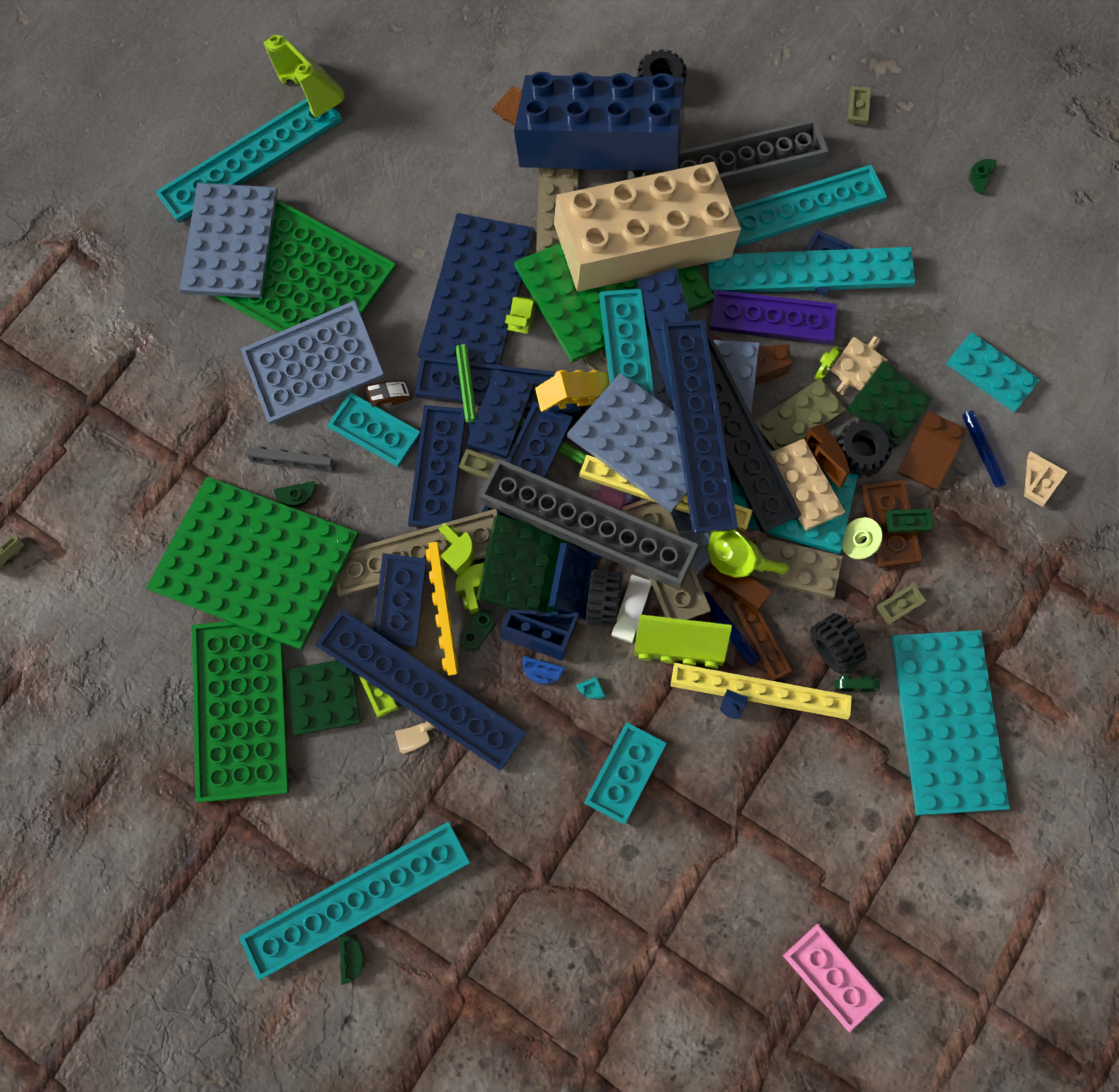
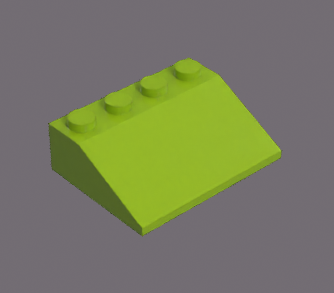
(681, 641)

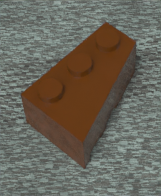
(773, 362)

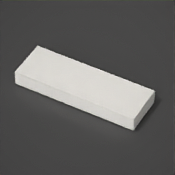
(631, 608)

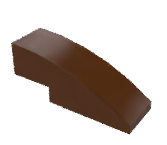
(828, 454)
(739, 588)

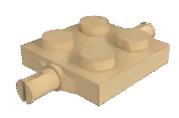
(857, 364)

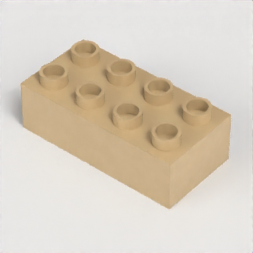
(645, 226)

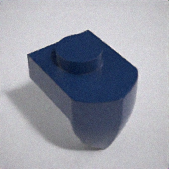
(733, 704)

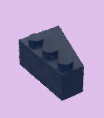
(540, 631)

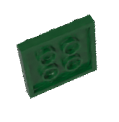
(890, 401)
(322, 697)

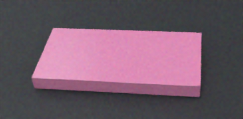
(833, 977)

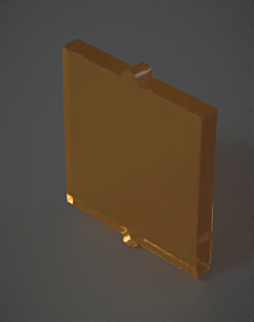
(508, 105)

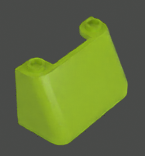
(294, 64)

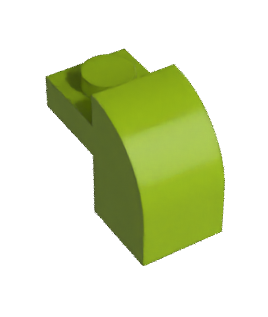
(521, 314)
(461, 552)
(468, 585)

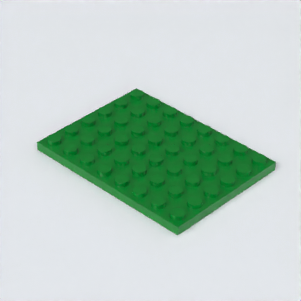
(312, 273)
(577, 315)
(253, 562)

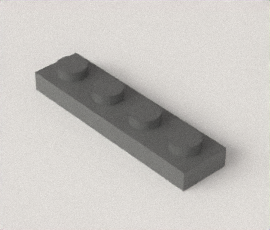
(282, 457)

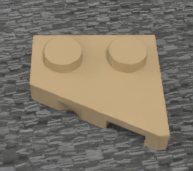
(1041, 479)

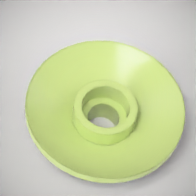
(856, 532)

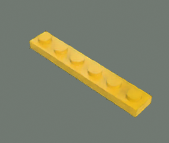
(443, 619)

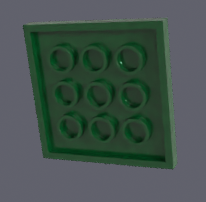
(519, 566)

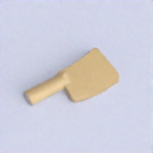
(413, 737)

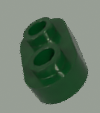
(478, 630)
(865, 684)

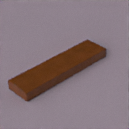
(762, 641)

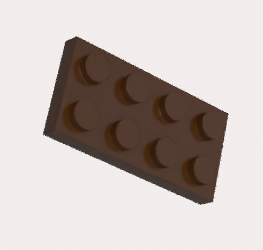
(896, 548)

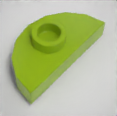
(827, 361)

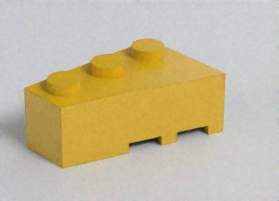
(571, 388)

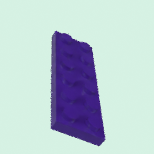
(773, 316)

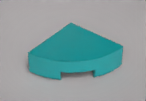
(591, 689)

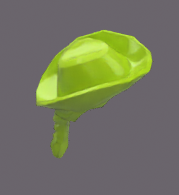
(739, 556)

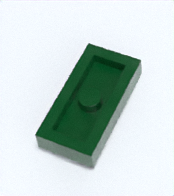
(909, 521)

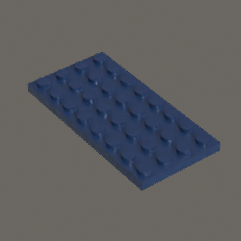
(476, 289)

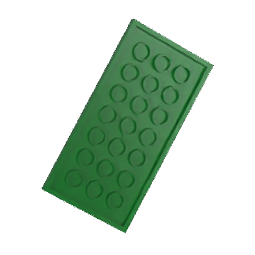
(238, 714)

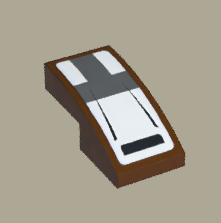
(388, 391)

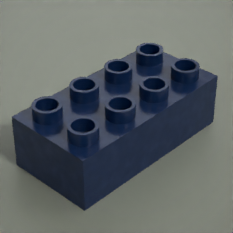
(600, 122)

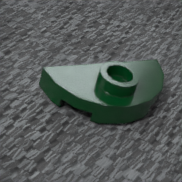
(981, 173)
(296, 494)
(351, 959)

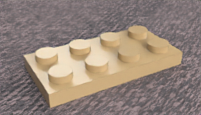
(807, 484)

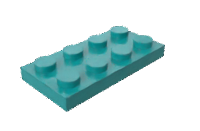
(992, 372)
(374, 430)
(625, 773)

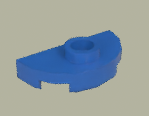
(541, 671)

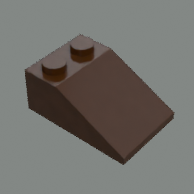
(932, 450)

